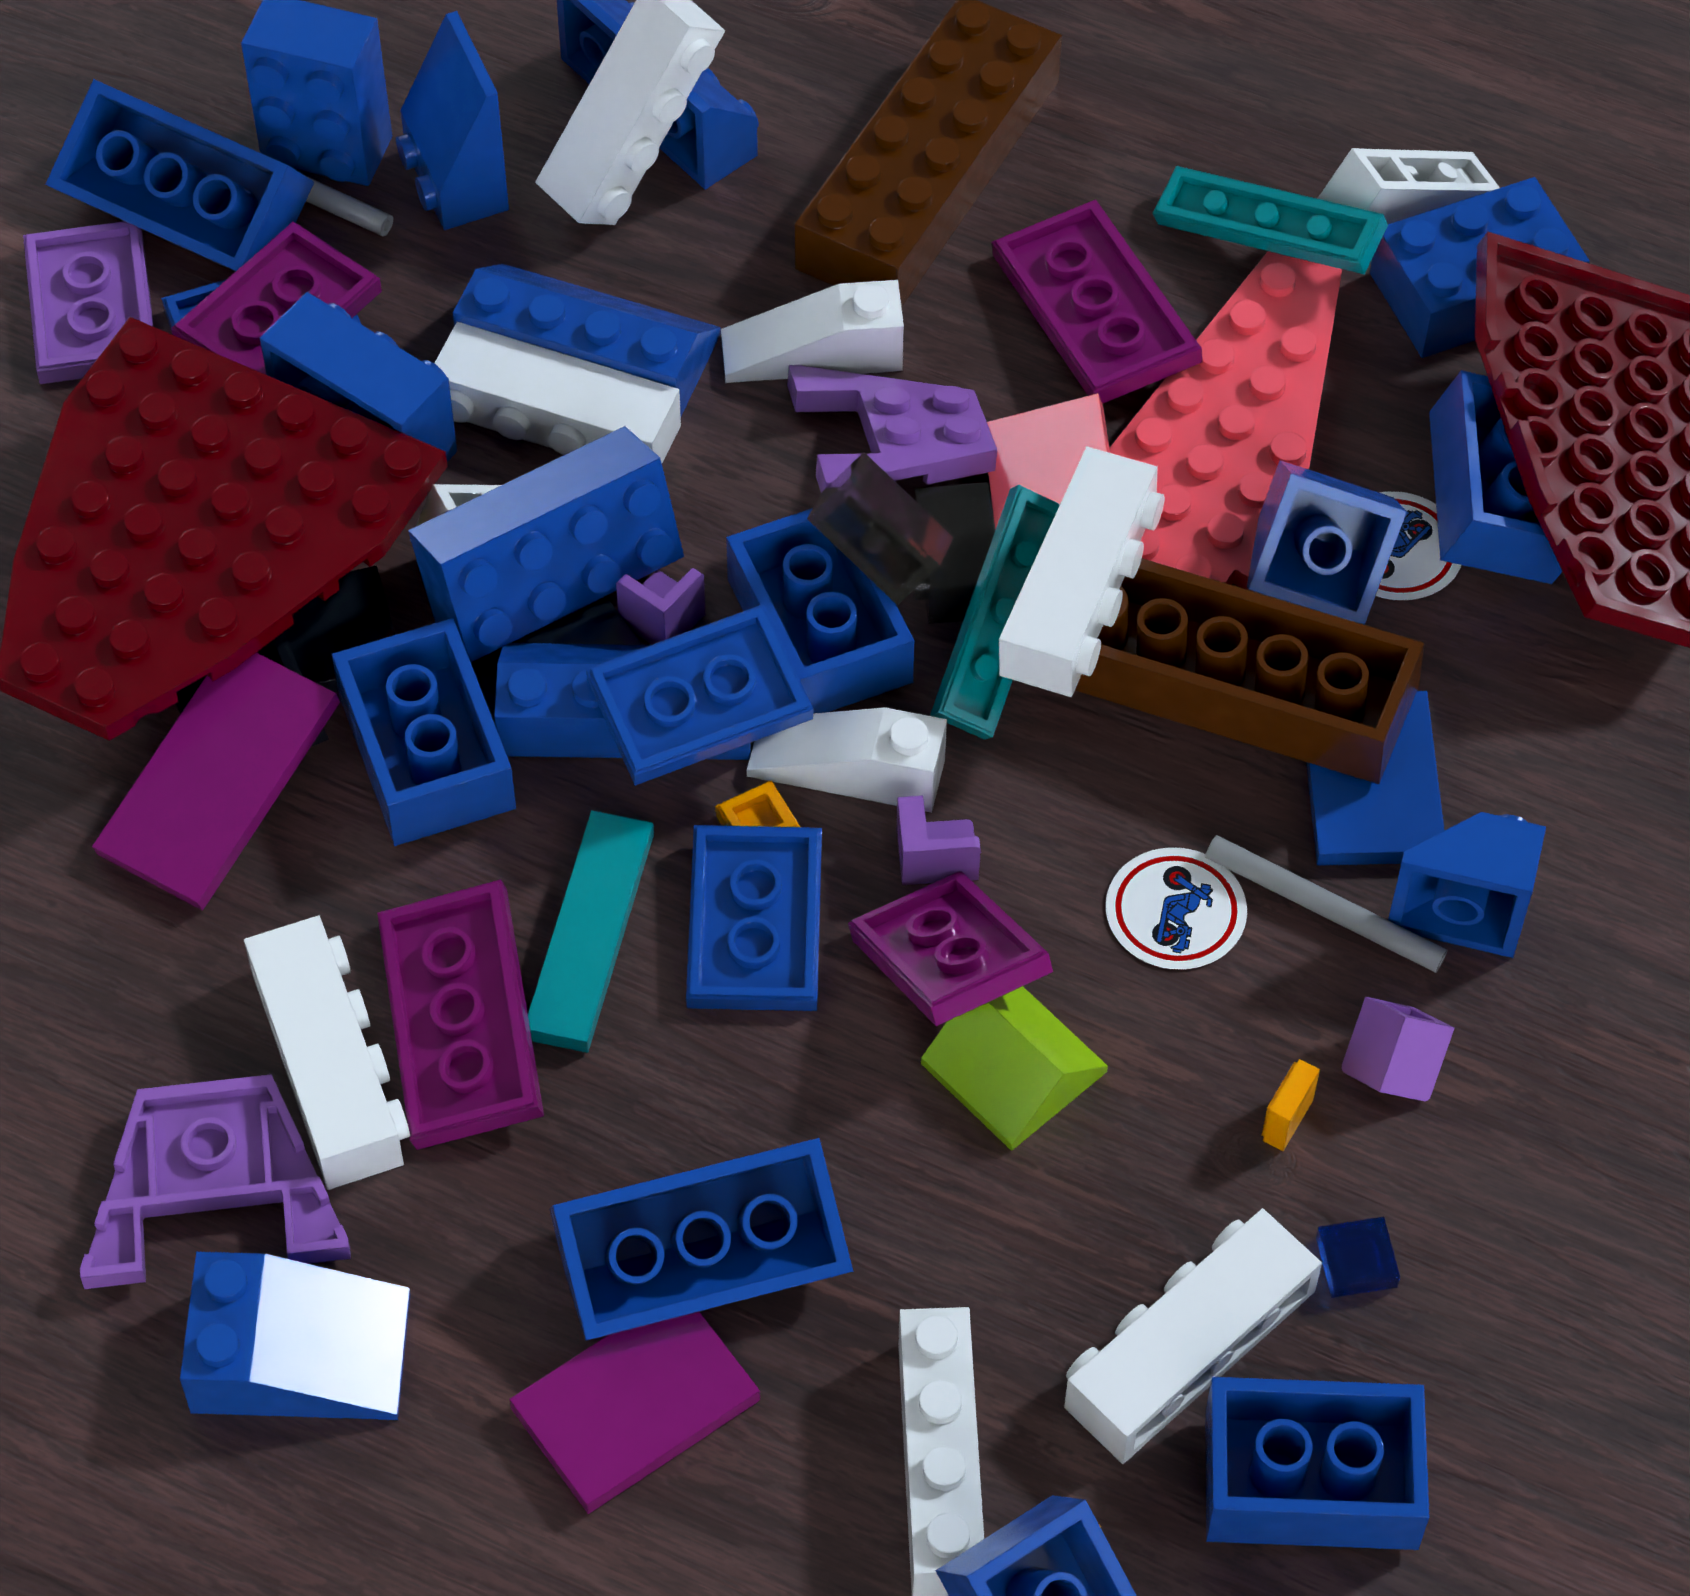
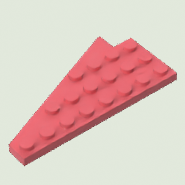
(1235, 416)

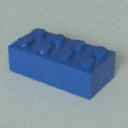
(548, 542)

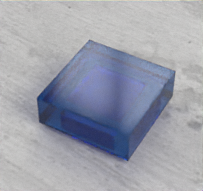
(1357, 1257)

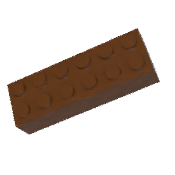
(929, 149)
(1257, 670)

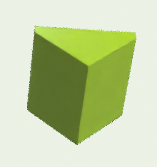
(1012, 1064)

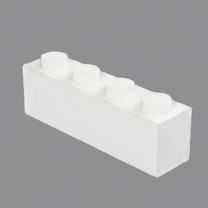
(629, 109)
(551, 395)
(1080, 572)
(325, 1051)
(1190, 1334)
(939, 1441)

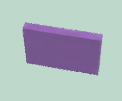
(83, 293)

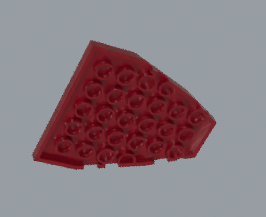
(1598, 424)
(189, 526)

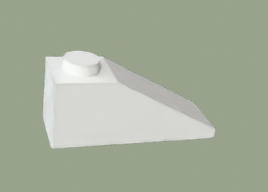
(1406, 181)
(837, 329)
(857, 755)

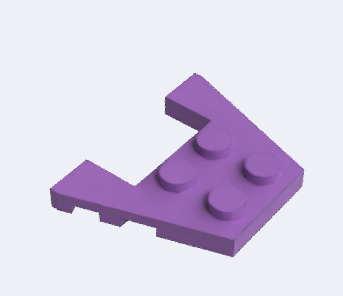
(907, 424)
(207, 1152)

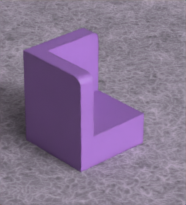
(661, 605)
(933, 848)
(1397, 1049)

